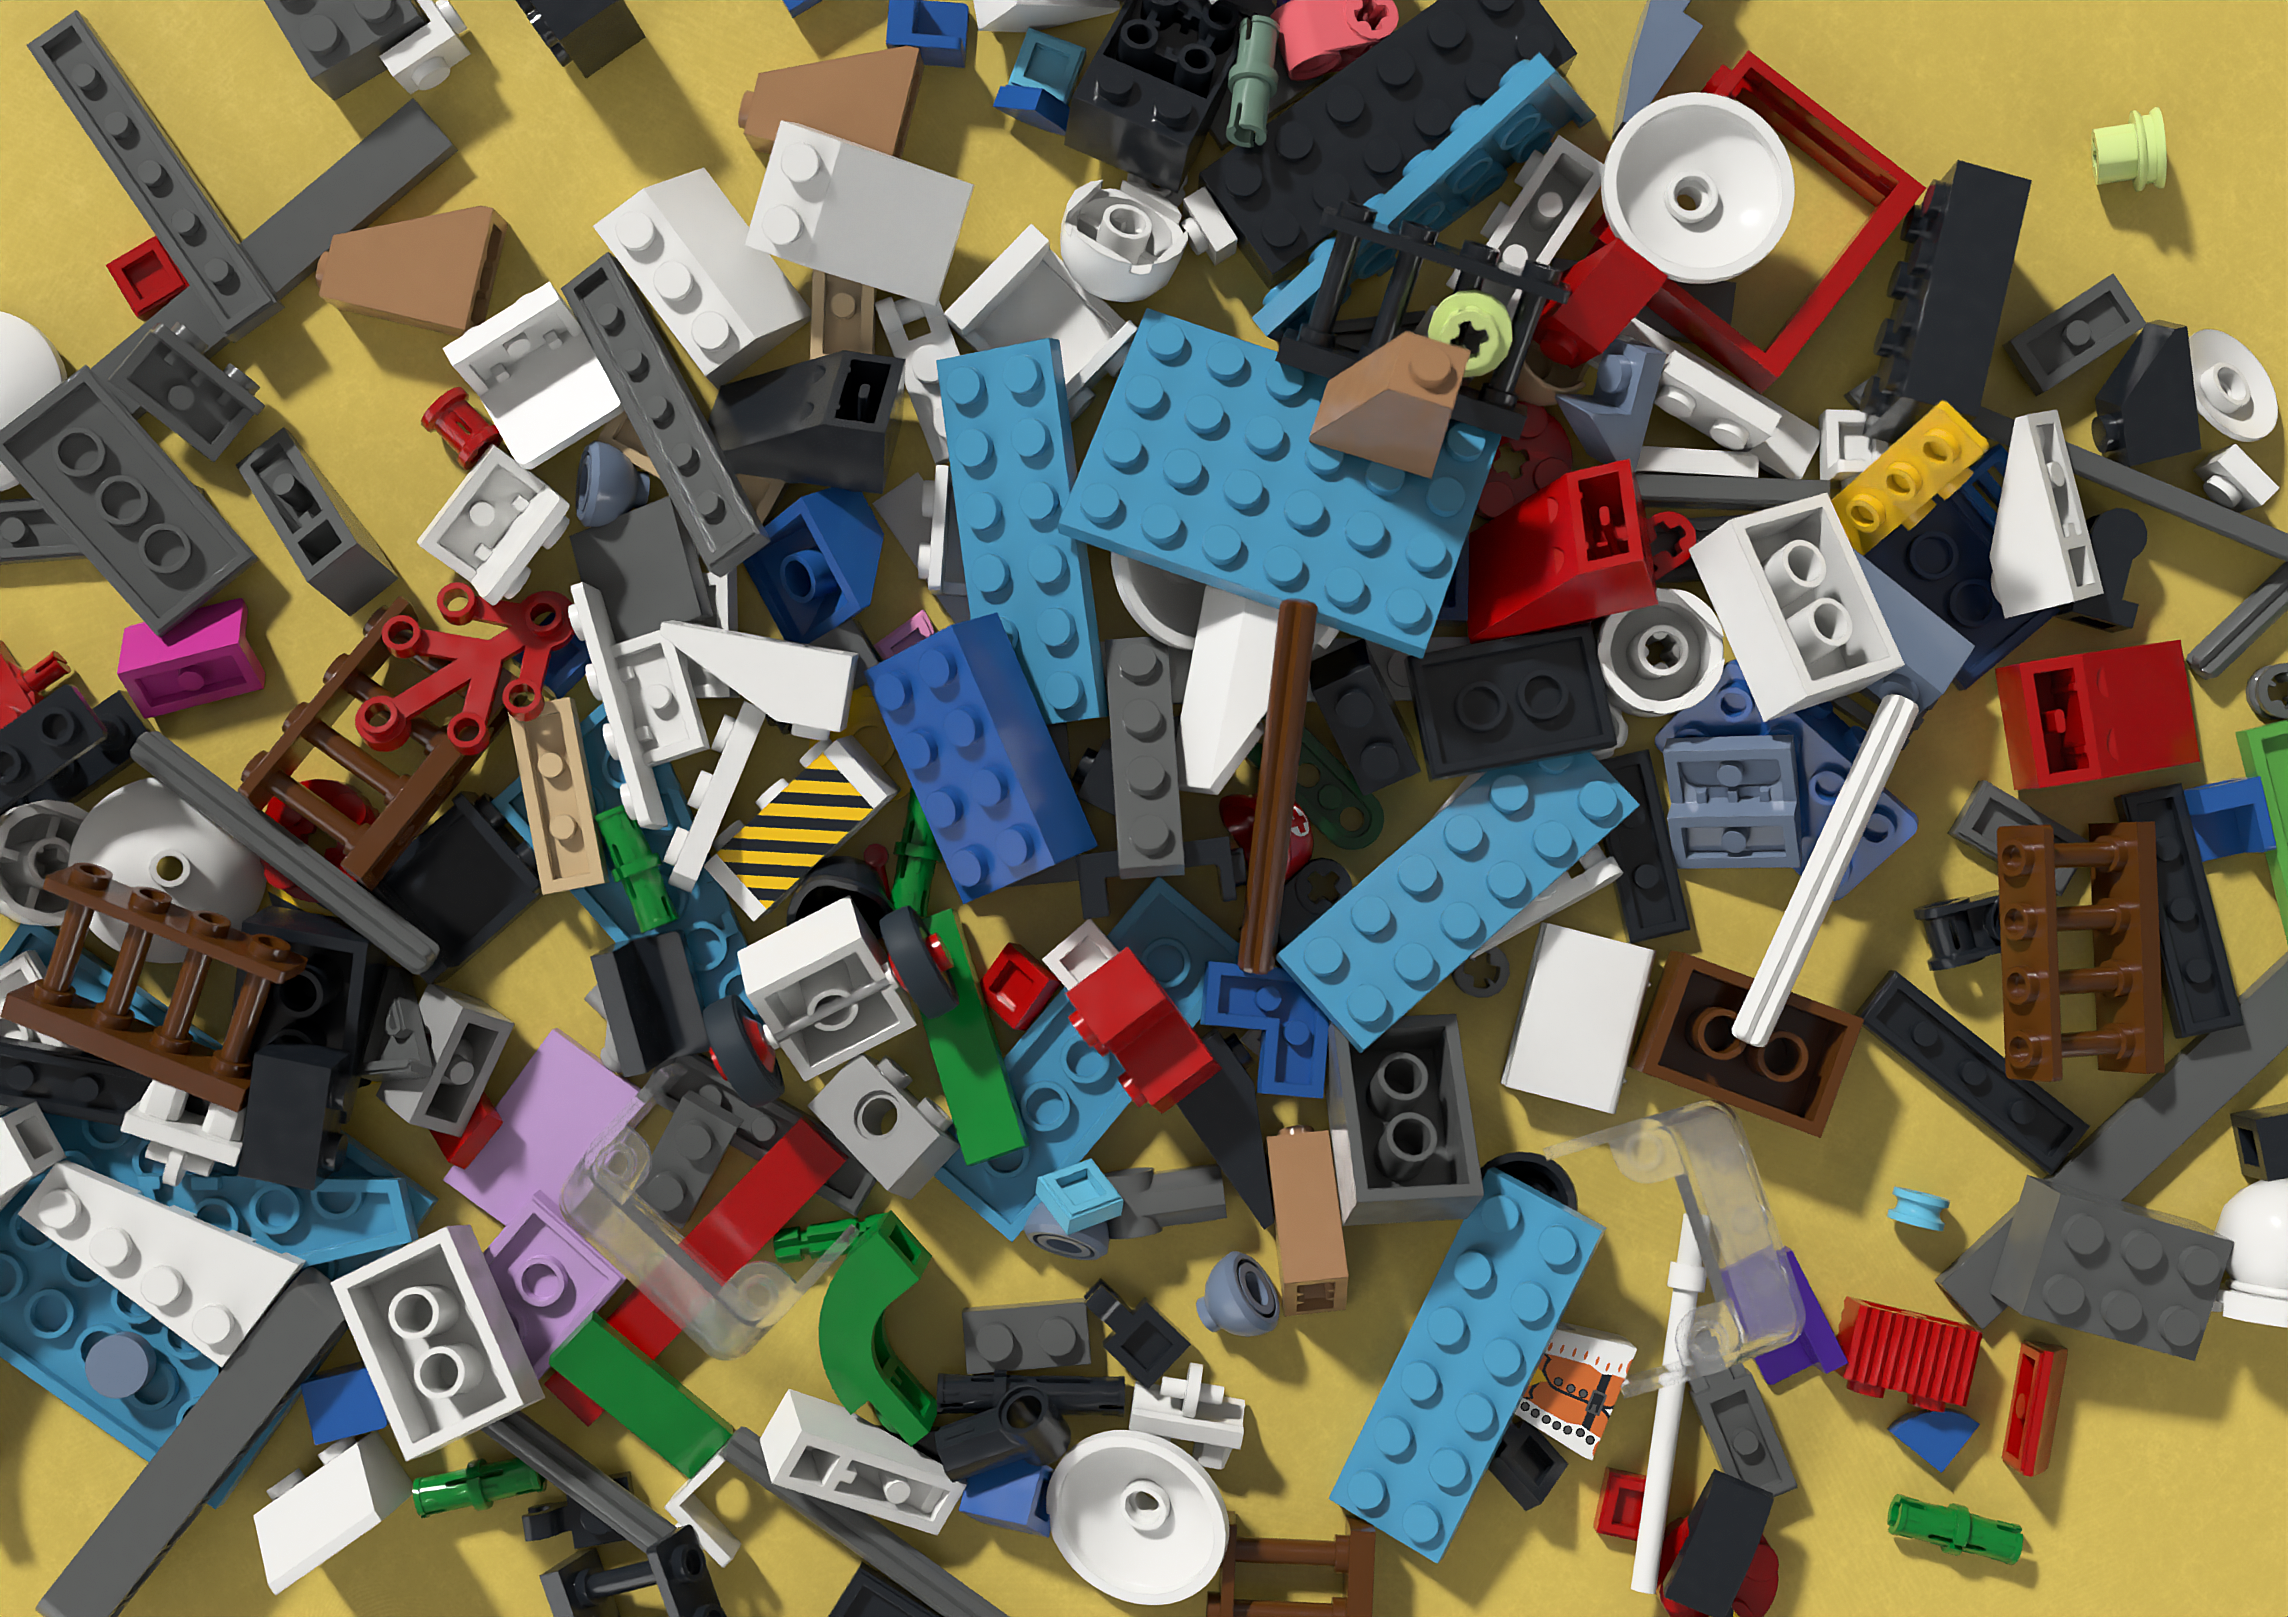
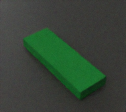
(641, 1394)

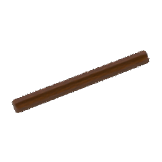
(1277, 785)

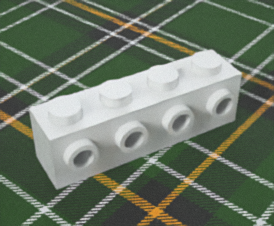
(1536, 224)

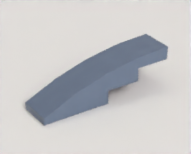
(1657, 48)

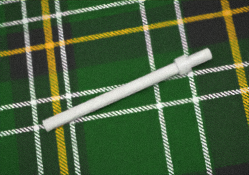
(1687, 1279)

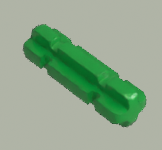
(794, 1244)

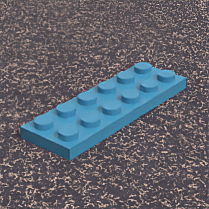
(1010, 488)
(1452, 890)
(1066, 1086)
(1466, 1364)

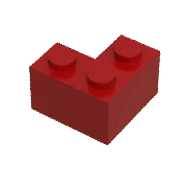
(1135, 1019)

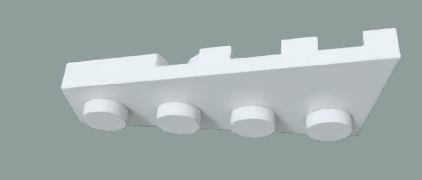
(179, 1269)

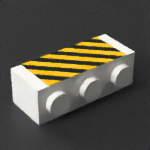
(800, 824)

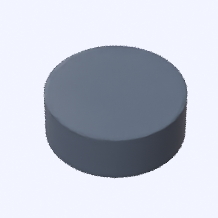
(120, 1365)

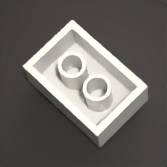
(1795, 606)
(437, 1340)

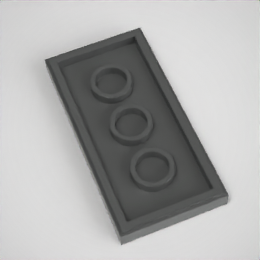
(123, 501)

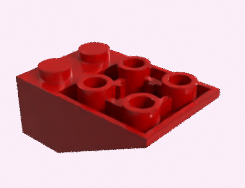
(1562, 556)
(2097, 715)

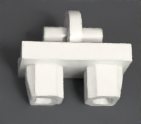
(182, 1137)
(1190, 1413)

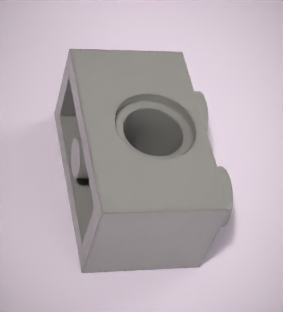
(463, 1047)
(854, 1109)

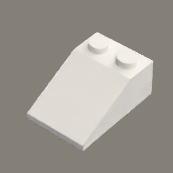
(858, 213)

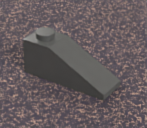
(316, 524)

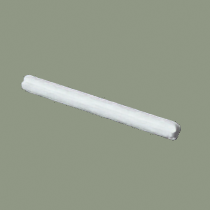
(1825, 870)

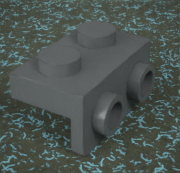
(186, 389)

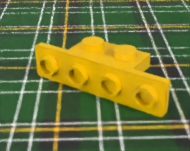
(1903, 479)

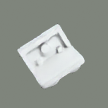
(536, 376)
(496, 525)

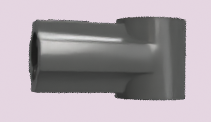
(1165, 1199)

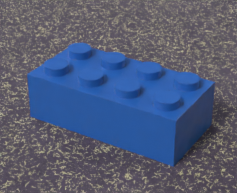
(979, 757)

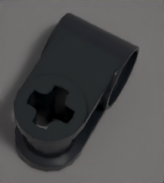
(1298, 909)
(1961, 929)

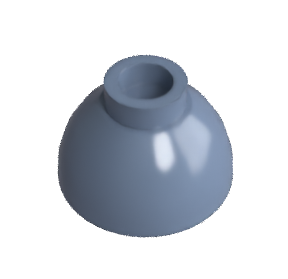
(608, 485)
(1048, 1235)
(1239, 1298)

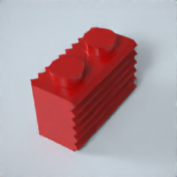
(1907, 1353)

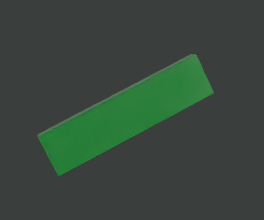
(971, 1058)

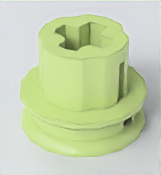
(2131, 151)
(1484, 313)

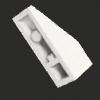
(2040, 532)
(780, 677)
(855, 1464)

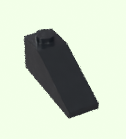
(1228, 1123)

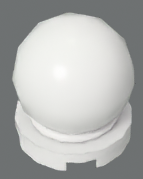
(2259, 1256)

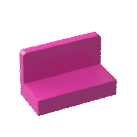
(192, 663)

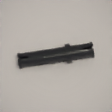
(1069, 1393)

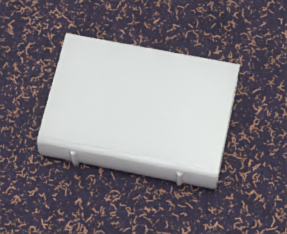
(1578, 1018)

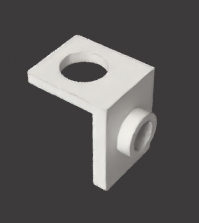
(690, 1510)

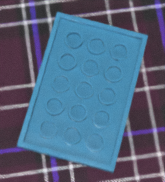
(1216, 481)

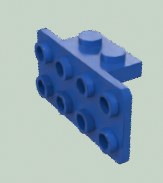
(1823, 758)

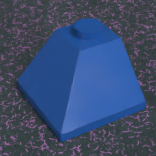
(818, 563)

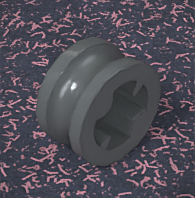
(2257, 691)
(1465, 981)

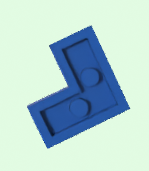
(1291, 1025)

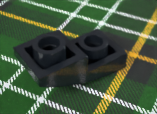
(1719, 1544)

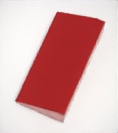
(2034, 1407)

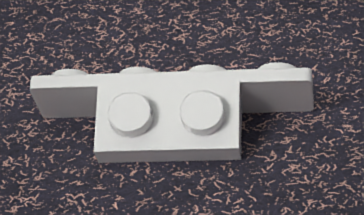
(1727, 408)
(645, 700)

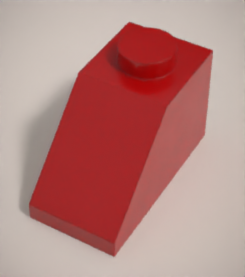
(1603, 300)

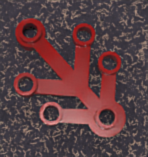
(474, 663)

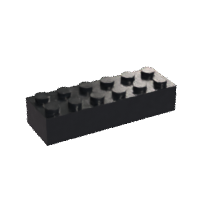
(1370, 122)

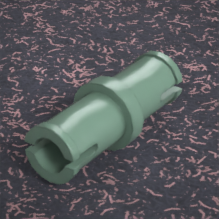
(1253, 81)

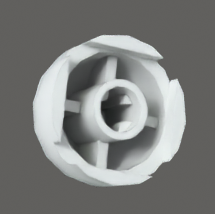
(1121, 240)
(33, 845)

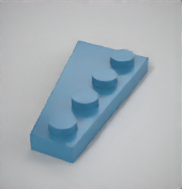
(320, 1226)

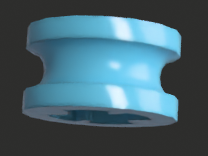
(1918, 1208)

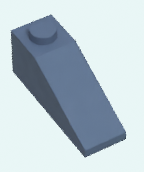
(1926, 643)

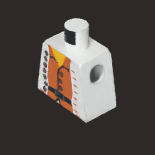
(1577, 1386)

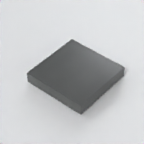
(643, 570)

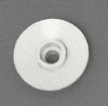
(2232, 386)

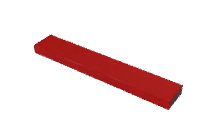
(727, 1239)

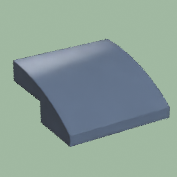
(1734, 802)

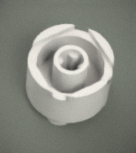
(1690, 654)

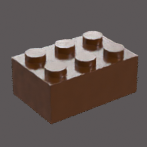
(1693, 1046)

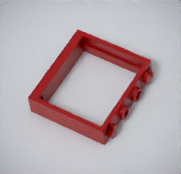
(1840, 153)

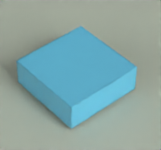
(1048, 64)
(1079, 1196)

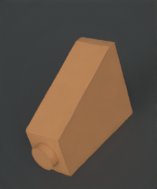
(850, 97)
(418, 270)
(1394, 404)
(1307, 1221)

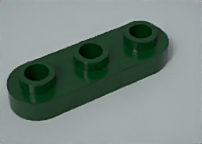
(1331, 795)

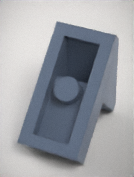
(1617, 414)

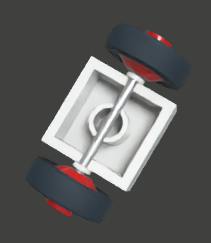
(826, 996)

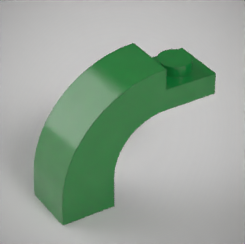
(854, 1332)

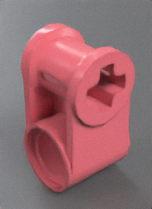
(1330, 34)

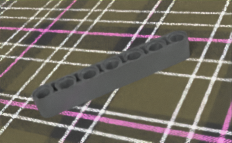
(200, 1452)

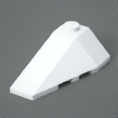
(1227, 688)

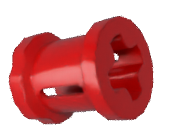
(454, 409)

